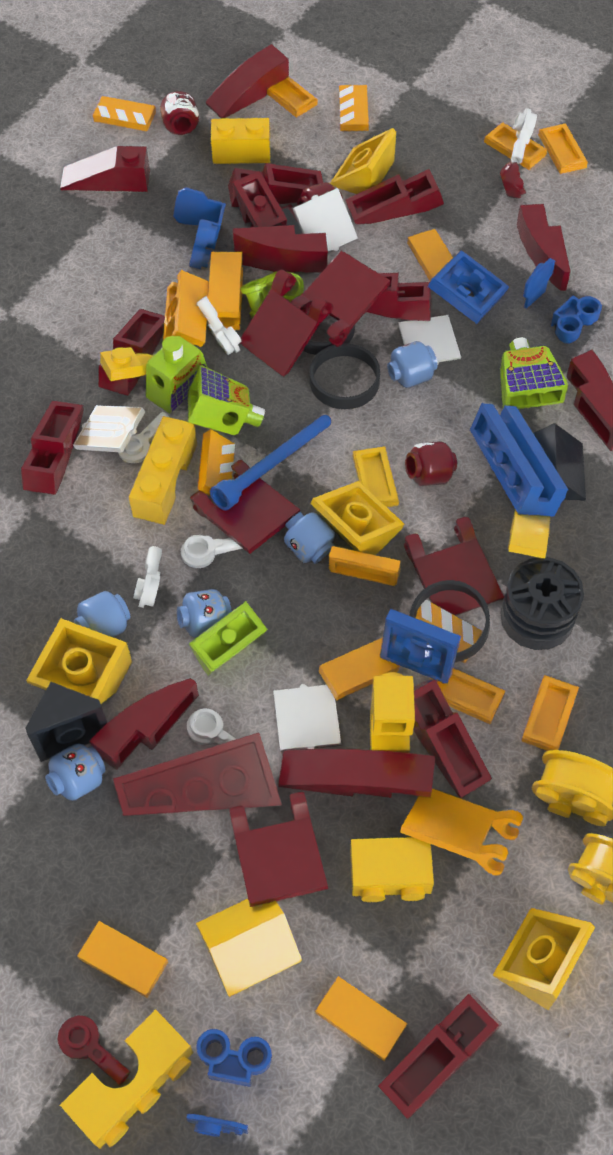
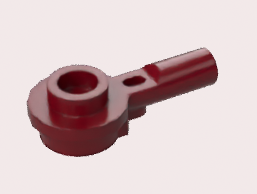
(80, 1040)

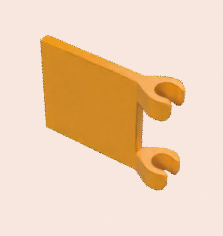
(462, 828)

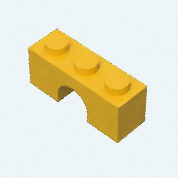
(156, 481)
(392, 712)
(105, 1110)

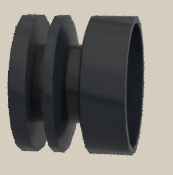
(541, 603)

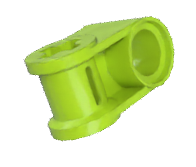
(258, 290)

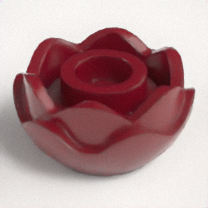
(512, 181)

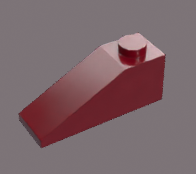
(111, 170)

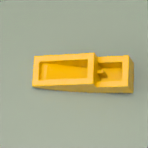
(529, 535)

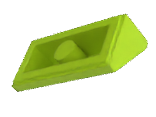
(227, 638)

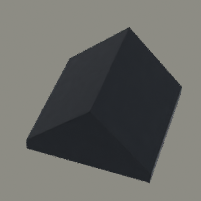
(567, 458)
(63, 720)

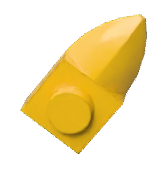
(124, 363)

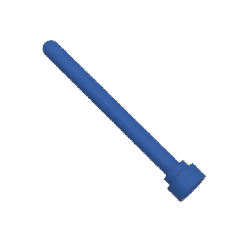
(227, 492)

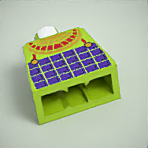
(172, 372)
(531, 376)
(221, 403)

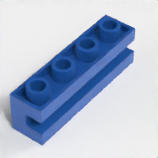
(518, 461)

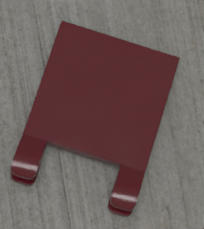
(349, 288)
(281, 328)
(254, 518)
(459, 563)
(279, 858)

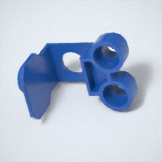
(195, 208)
(571, 314)
(232, 1068)

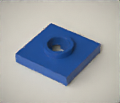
(467, 272)
(407, 646)

